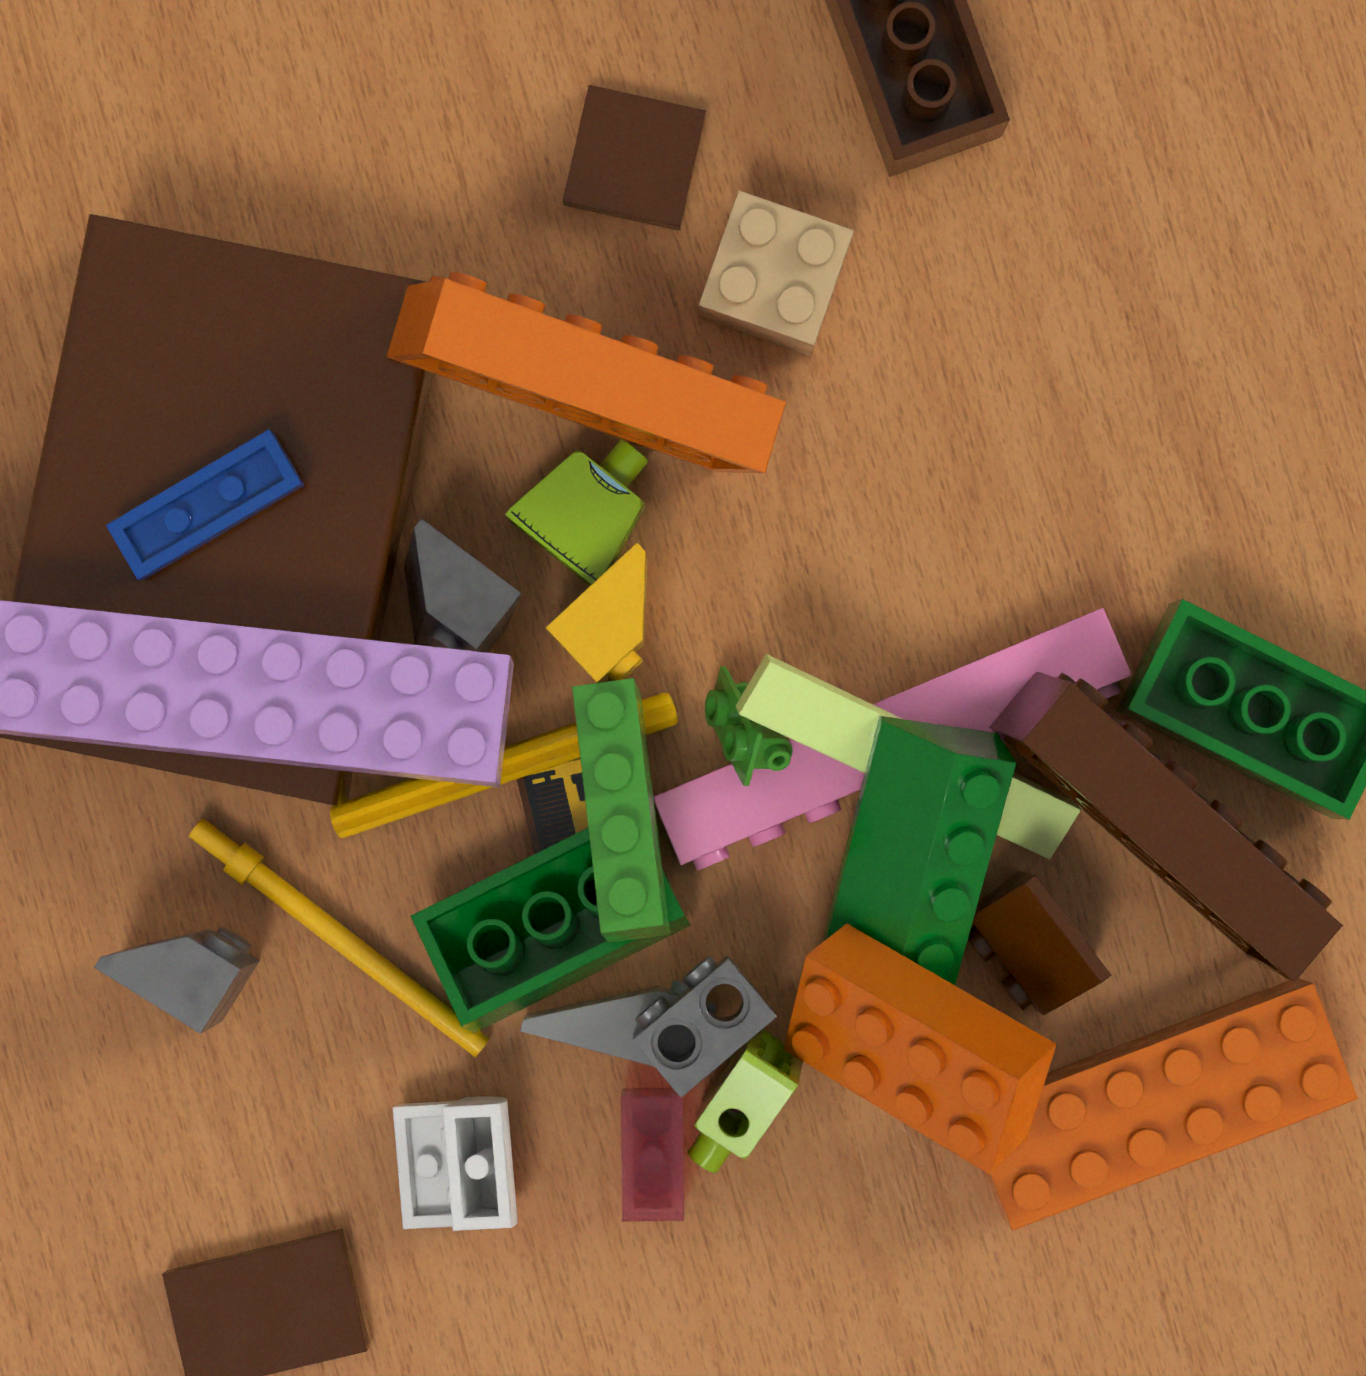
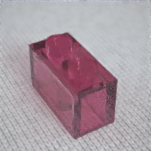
(652, 1155)

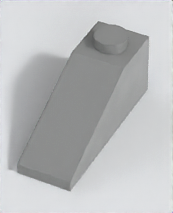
(609, 1024)

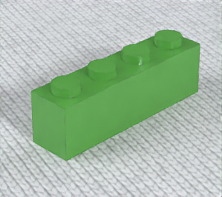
(620, 811)

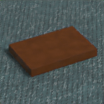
(267, 1308)

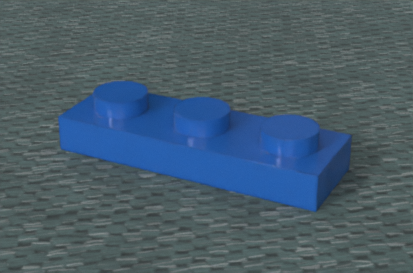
(205, 505)

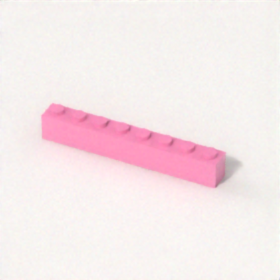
(720, 811)

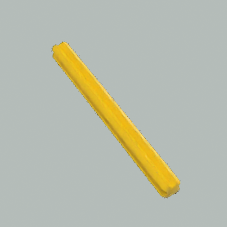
(518, 761)

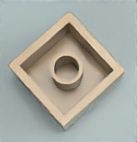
(774, 273)

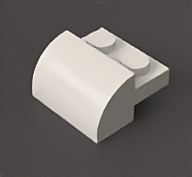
(455, 1164)

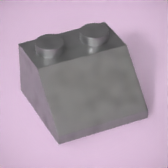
(454, 595)
(186, 975)

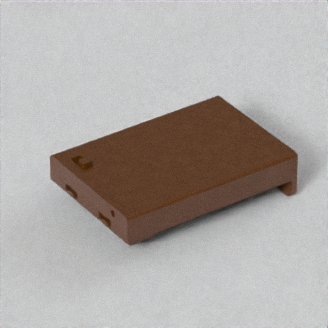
(173, 363)

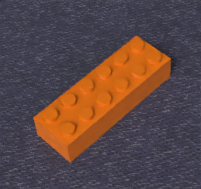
(585, 376)
(1174, 1100)

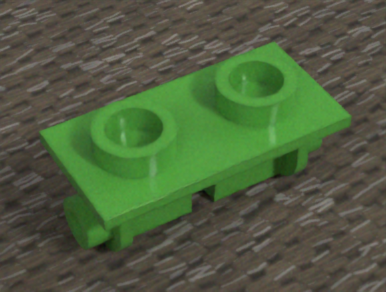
(743, 740)

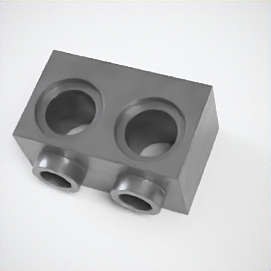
(714, 1036)

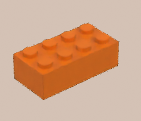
(918, 1047)

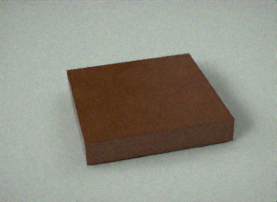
(634, 157)

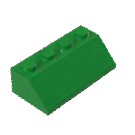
(922, 839)
(525, 934)

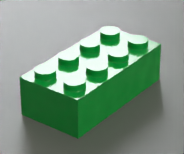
(1253, 709)

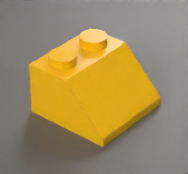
(608, 620)

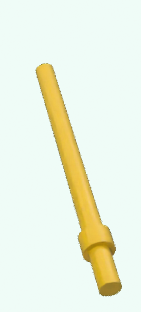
(246, 865)

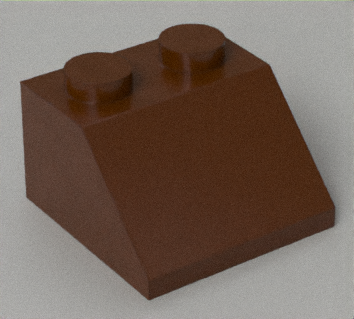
(1035, 945)

